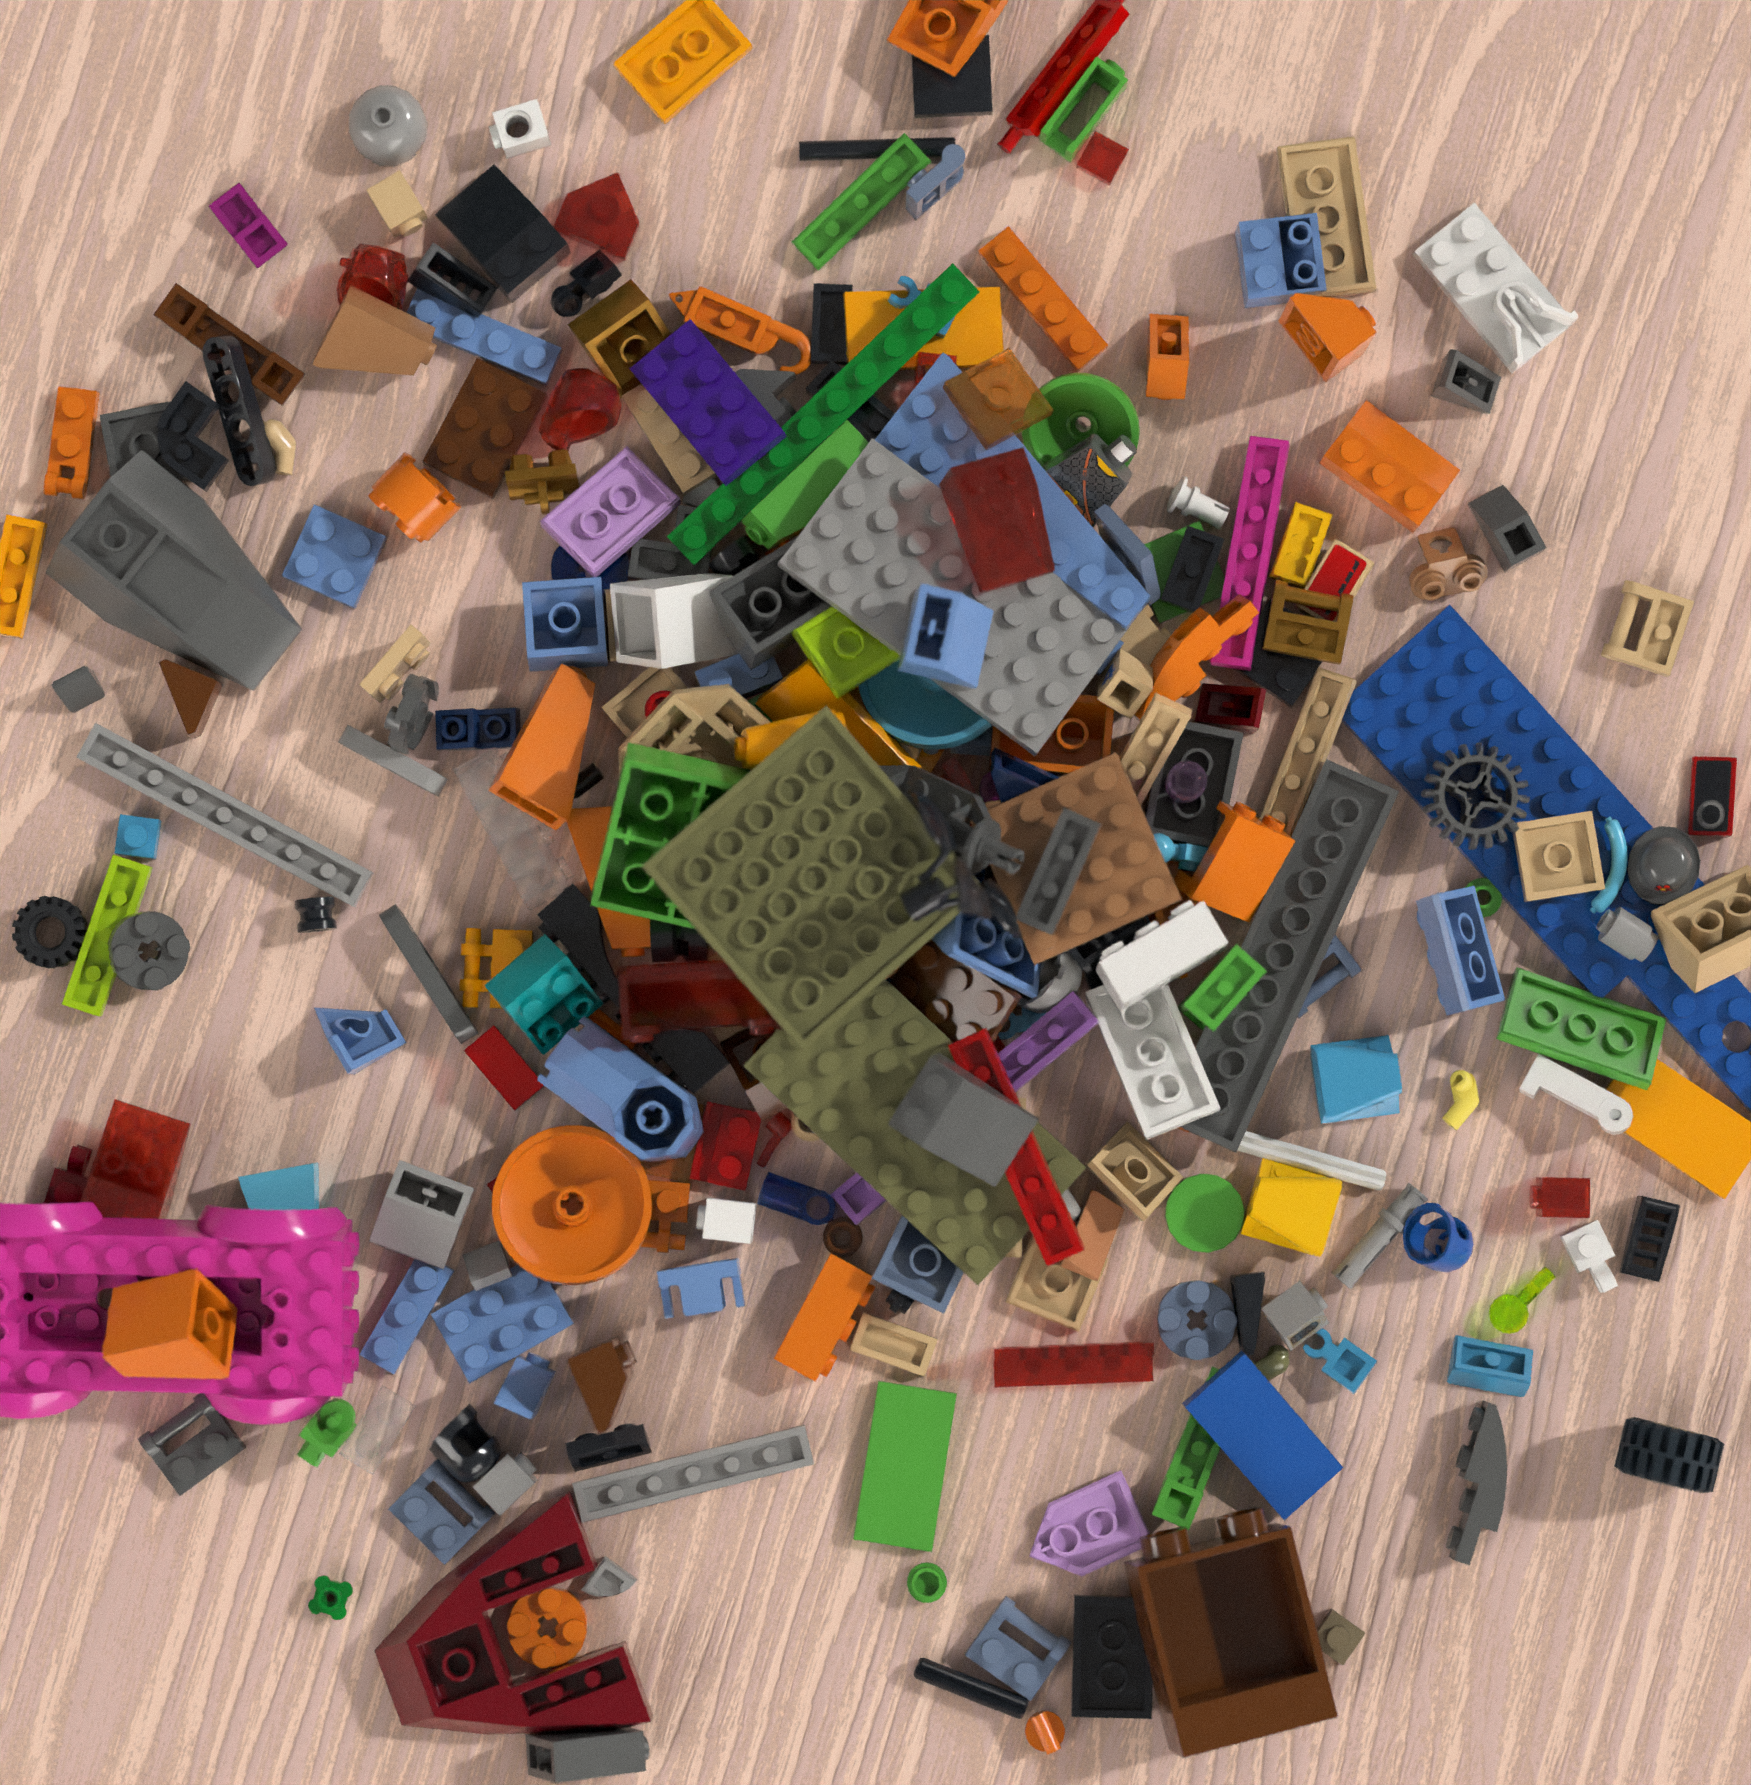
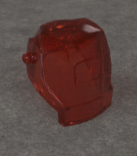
(376, 272)
(579, 409)

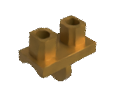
(542, 484)

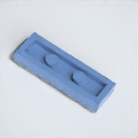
(405, 1315)

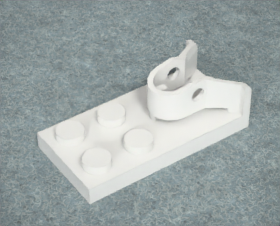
(1493, 288)
(1154, 1060)

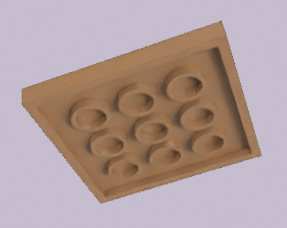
(1122, 873)

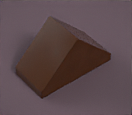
(192, 694)

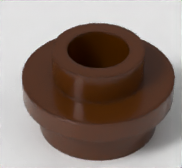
(831, 1243)

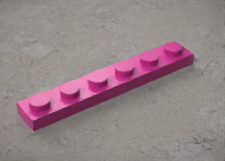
(1253, 541)

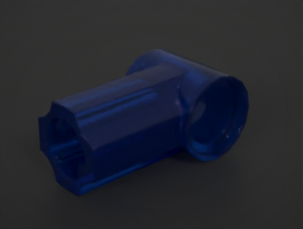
(793, 1198)

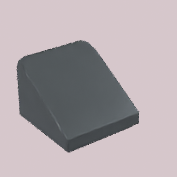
(79, 689)

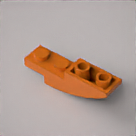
(1196, 639)

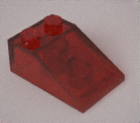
(999, 519)

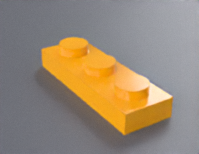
(19, 563)

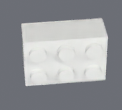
(1160, 954)

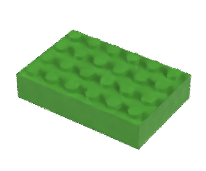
(652, 805)

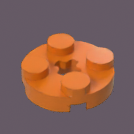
(547, 1650)

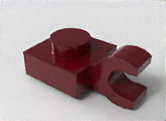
(69, 1184)

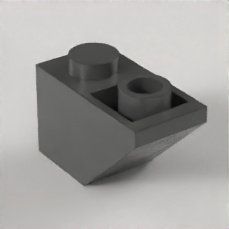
(1507, 527)

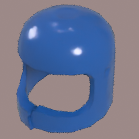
(1459, 1243)

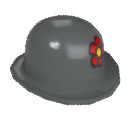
(1663, 865)

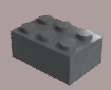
(1197, 821)

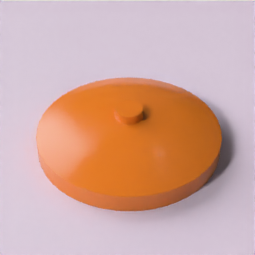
(571, 1205)

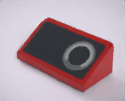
(1712, 796)

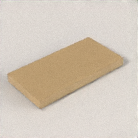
(1327, 181)

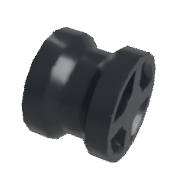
(315, 914)

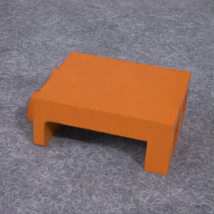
(1238, 862)

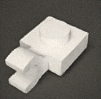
(1589, 1250)

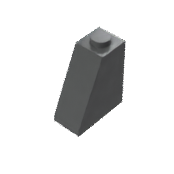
(586, 1754)

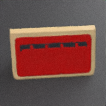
(1338, 572)

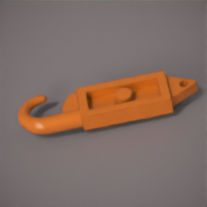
(740, 325)

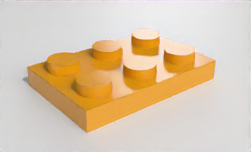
(682, 57)

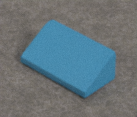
(1490, 1366)

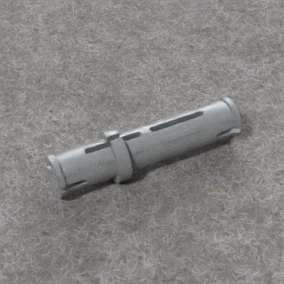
(1379, 1236)

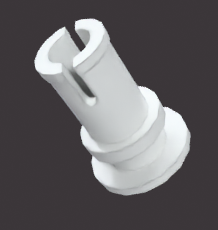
(1197, 504)

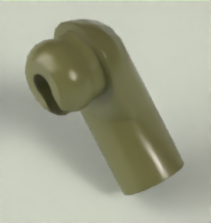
(1274, 1362)

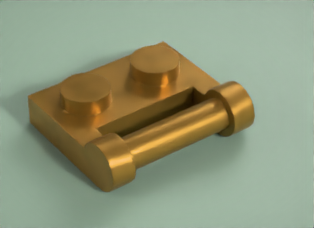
(1303, 634)

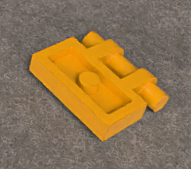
(504, 949)

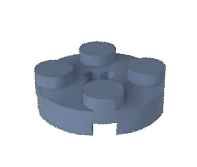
(1219, 1319)

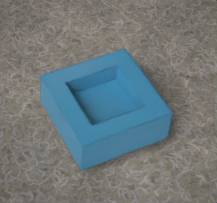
(137, 836)

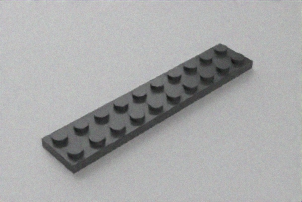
(1291, 943)

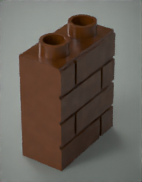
(1229, 1634)

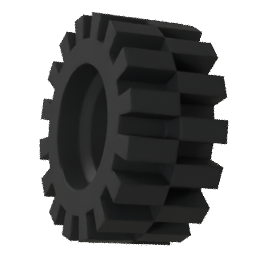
(26, 932)

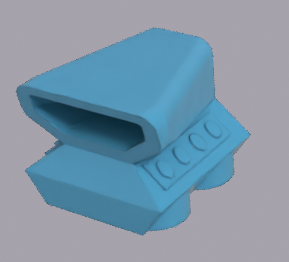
(1356, 1079)

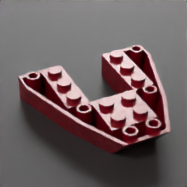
(450, 1666)

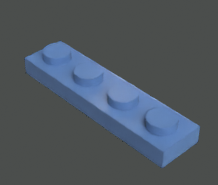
(487, 338)

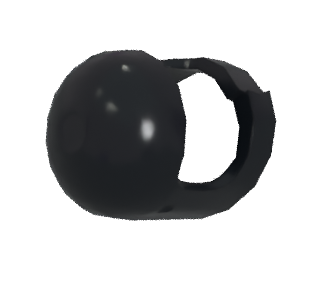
(466, 1447)

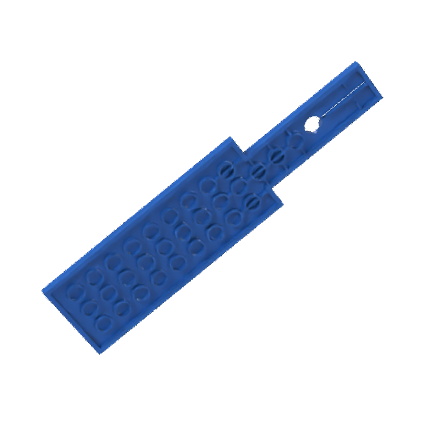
(1454, 692)

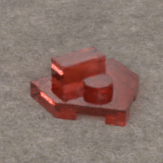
(600, 217)

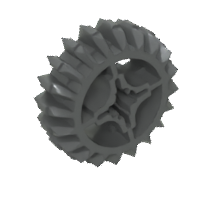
(1493, 802)

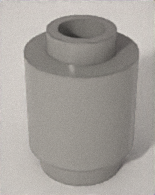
(1626, 934)

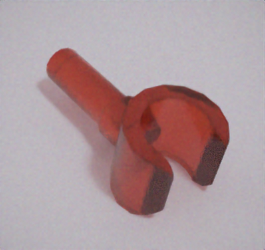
(779, 1127)

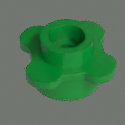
(341, 1592)

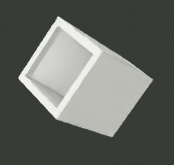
(668, 621)

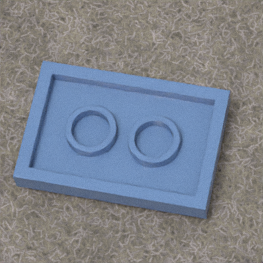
(501, 1322)

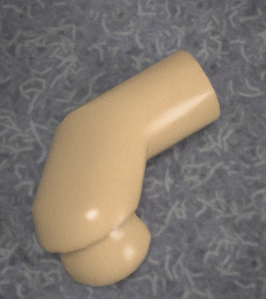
(283, 445)

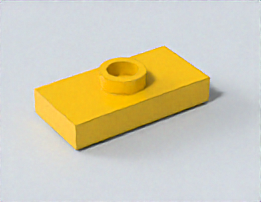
(1300, 545)

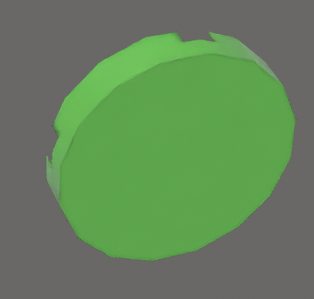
(1204, 1213)

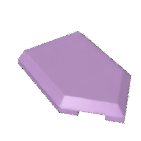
(1090, 1527)

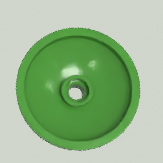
(1076, 397)

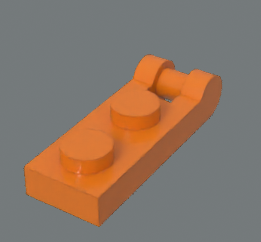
(72, 441)

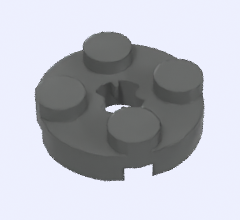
(412, 716)
(145, 927)

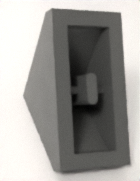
(1466, 383)

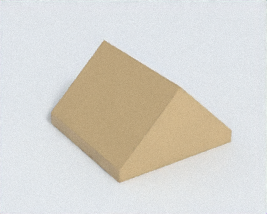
(1134, 1171)

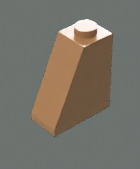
(374, 338)

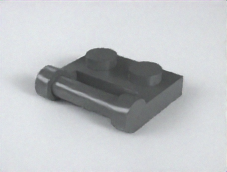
(198, 1455)

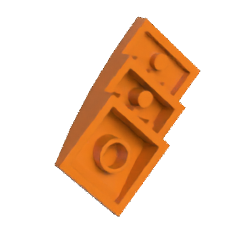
(944, 30)

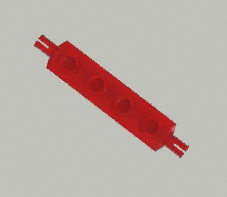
(1064, 70)

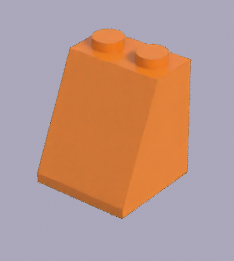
(170, 1328)

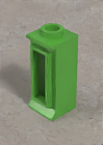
(1104, 74)

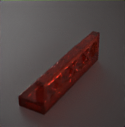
(1073, 1364)

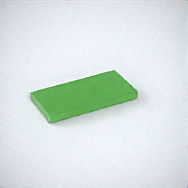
(1581, 1028)
(905, 1466)

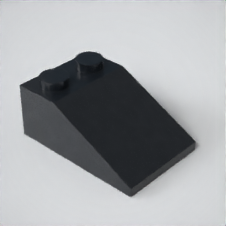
(504, 233)

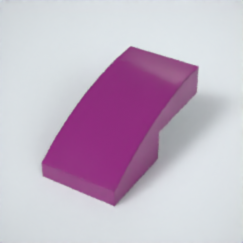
(248, 225)

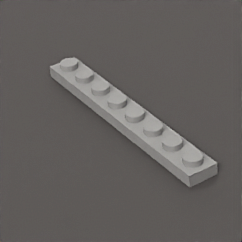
(225, 815)

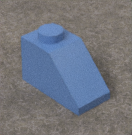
(526, 1385)

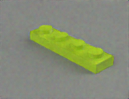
(118, 898)

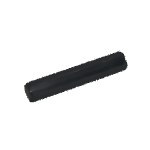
(971, 1688)

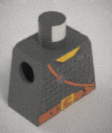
(1092, 472)

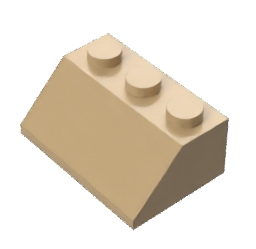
(1708, 930)

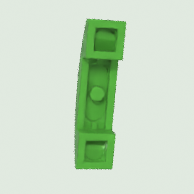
(1187, 1473)

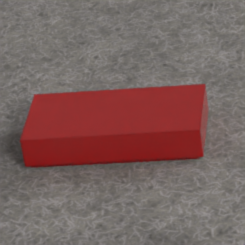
(504, 1067)

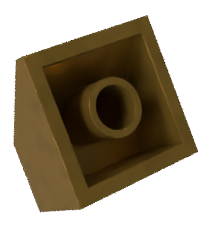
(620, 333)

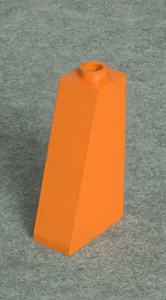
(548, 751)
(623, 930)

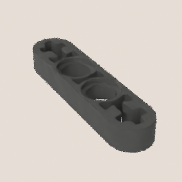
(428, 973)

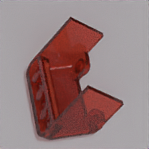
(686, 997)

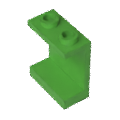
(1221, 988)

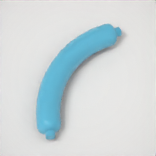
(1618, 867)

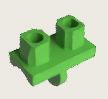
(327, 1431)

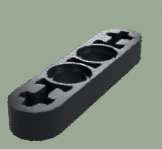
(244, 408)

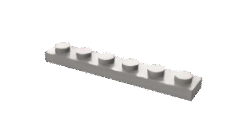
(693, 1473)

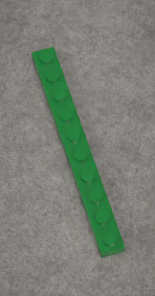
(826, 412)

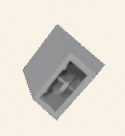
(421, 1214)

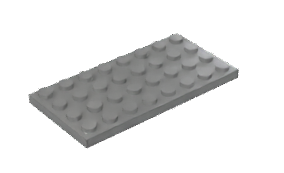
(890, 533)

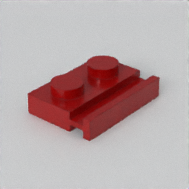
(726, 1147)

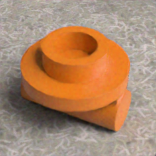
(1045, 1731)

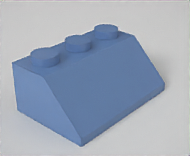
(990, 950)
(1459, 950)

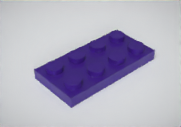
(708, 402)

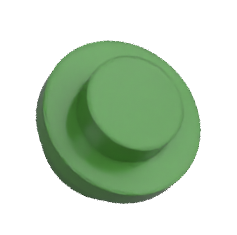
(926, 1582)

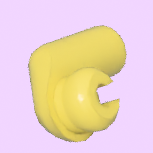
(1465, 1098)

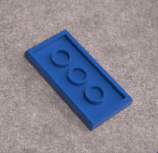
(1262, 1435)

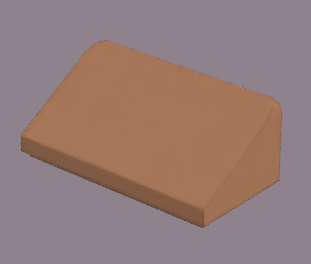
(1097, 1230)

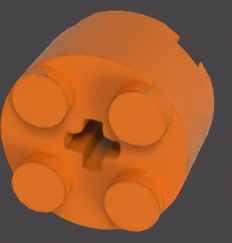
(414, 498)

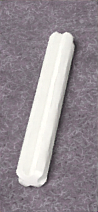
(1312, 1161)

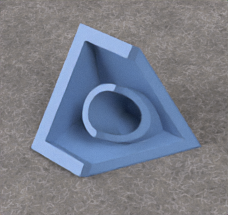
(359, 1036)

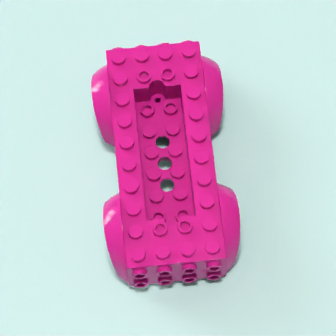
(276, 1266)

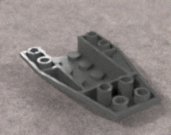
(173, 575)

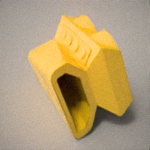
(1291, 1207)

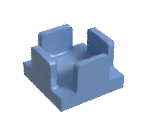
(700, 1286)

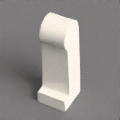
(1610, 1110)

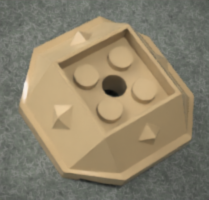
(697, 724)

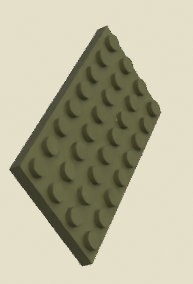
(847, 1094)

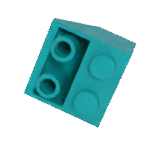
(543, 994)

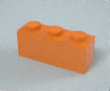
(825, 1318)

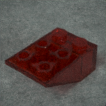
(136, 1163)

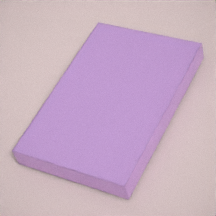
(610, 512)

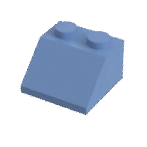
(564, 623)

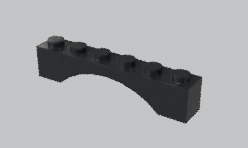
(579, 929)

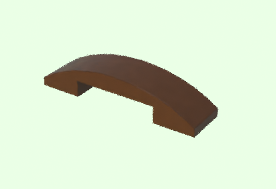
(198, 323)

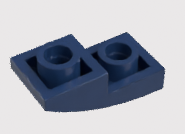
(477, 728)

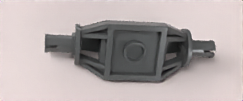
(960, 807)

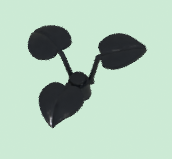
(971, 897)

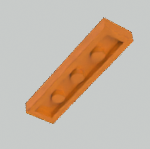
(1043, 299)

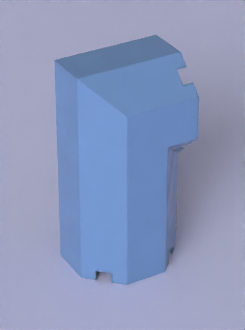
(623, 1094)

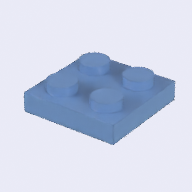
(334, 556)

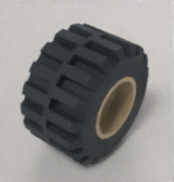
(1669, 1455)

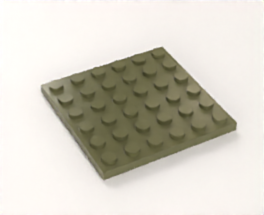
(805, 877)

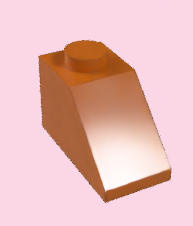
(1167, 356)

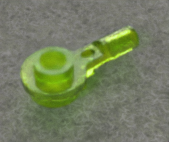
(1510, 1312)

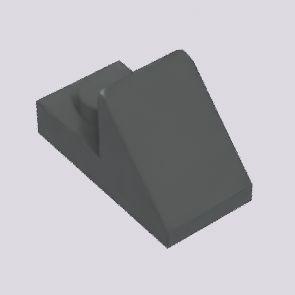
(766, 386)

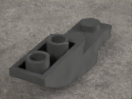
(1486, 1466)

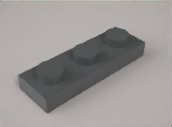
(1058, 871)

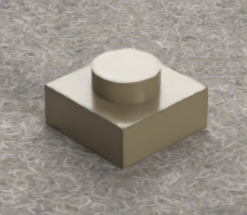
(1338, 1636)

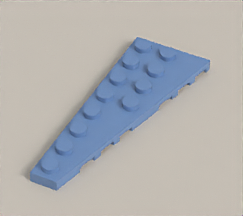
(934, 437)

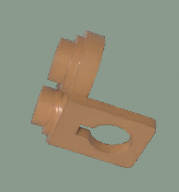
(1446, 572)

